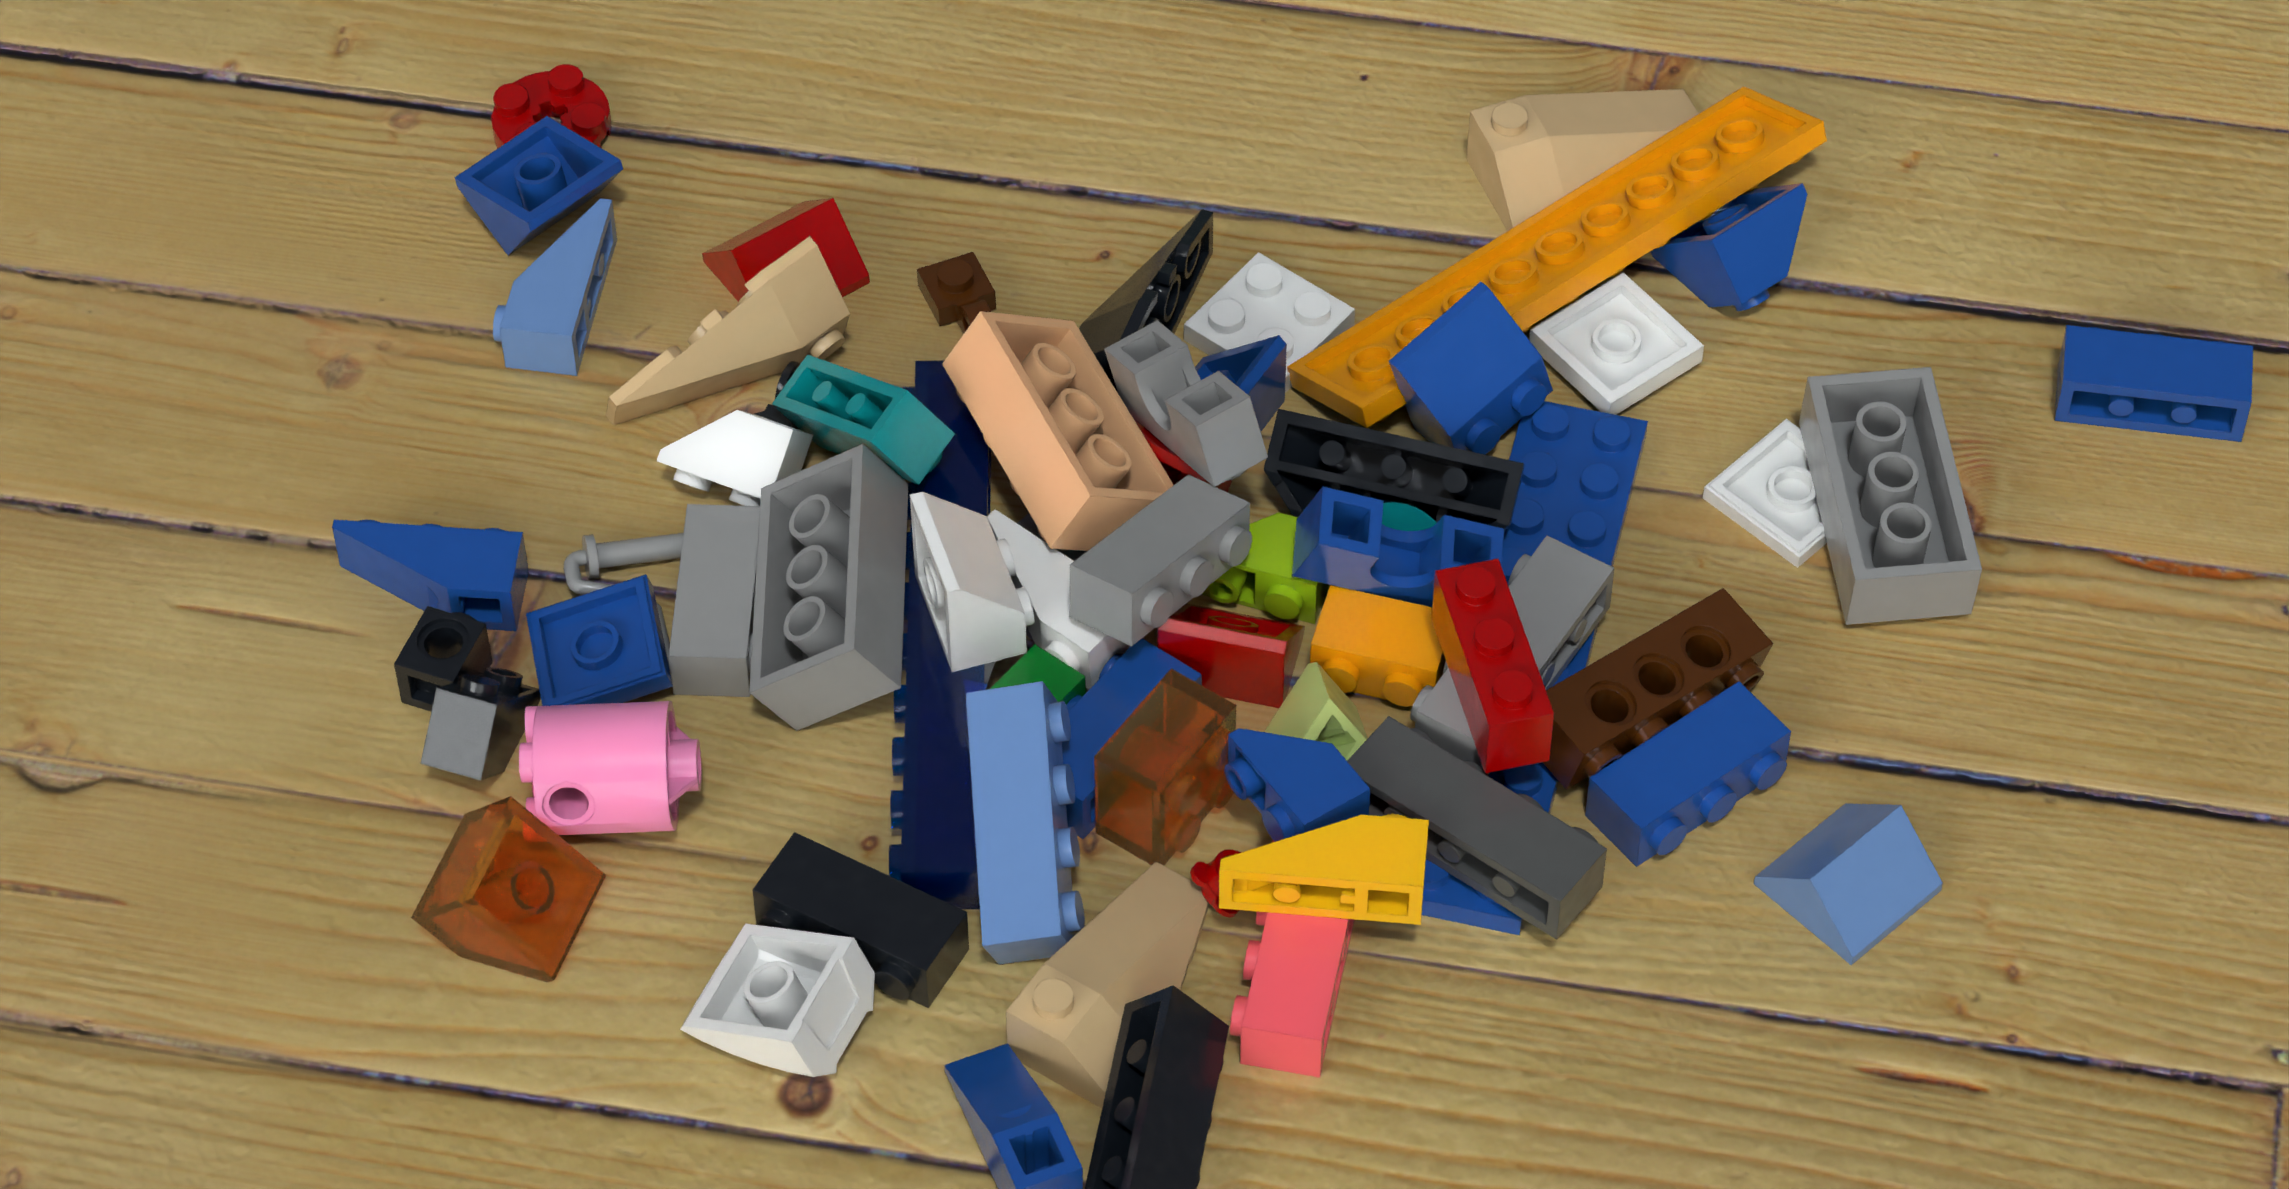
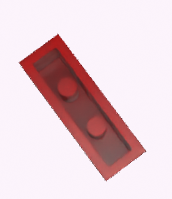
(1492, 666)

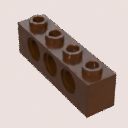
(1651, 685)

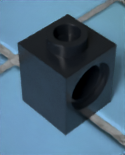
(439, 654)

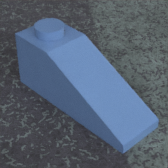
(558, 297)

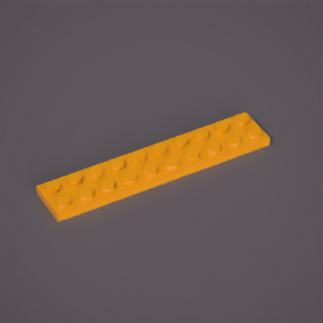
(1571, 242)

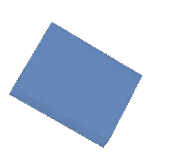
(1853, 877)

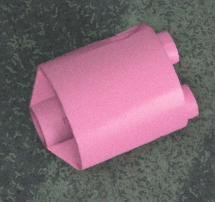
(607, 767)

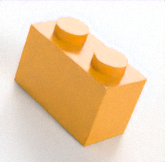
(1377, 645)

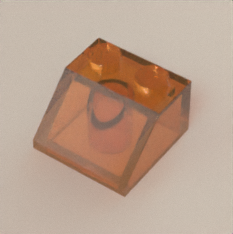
(509, 892)

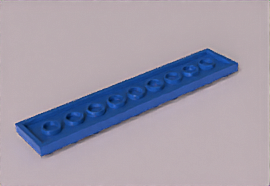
(1579, 493)

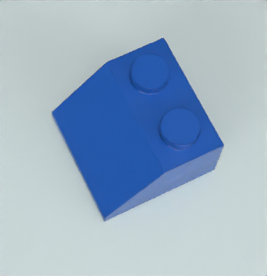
(1470, 374)

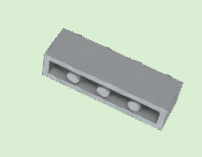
(1559, 603)

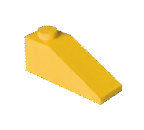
(1342, 870)

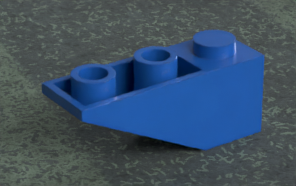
(440, 566)
(1014, 1122)

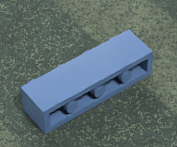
(1022, 821)

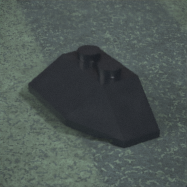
(1388, 467)

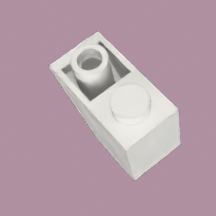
(738, 453)

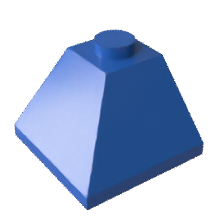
(1738, 248)

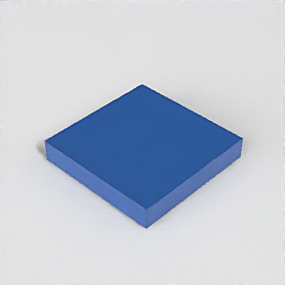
(600, 646)

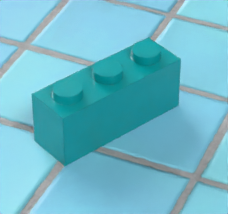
(855, 409)

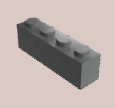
(1483, 829)

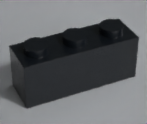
(902, 931)

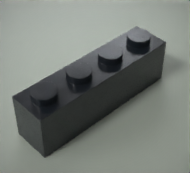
(1159, 1095)

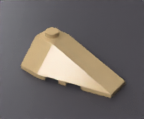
(1551, 144)
(781, 319)
(1075, 1003)

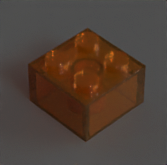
(1164, 769)

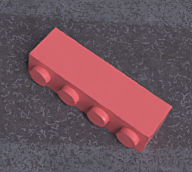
(1291, 991)

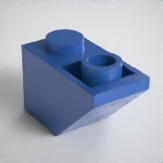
(1294, 781)

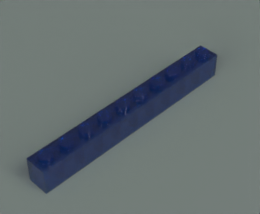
(934, 754)

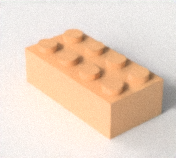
(1055, 426)

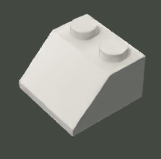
(968, 583)

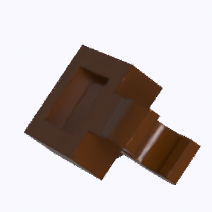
(956, 290)

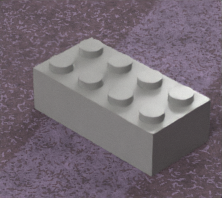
(1889, 496)
(829, 588)

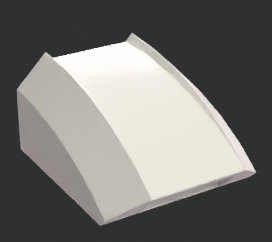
(785, 999)

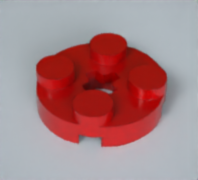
(552, 94)

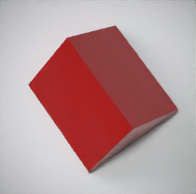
(755, 249)
(1234, 652)

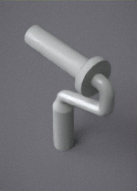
(619, 553)

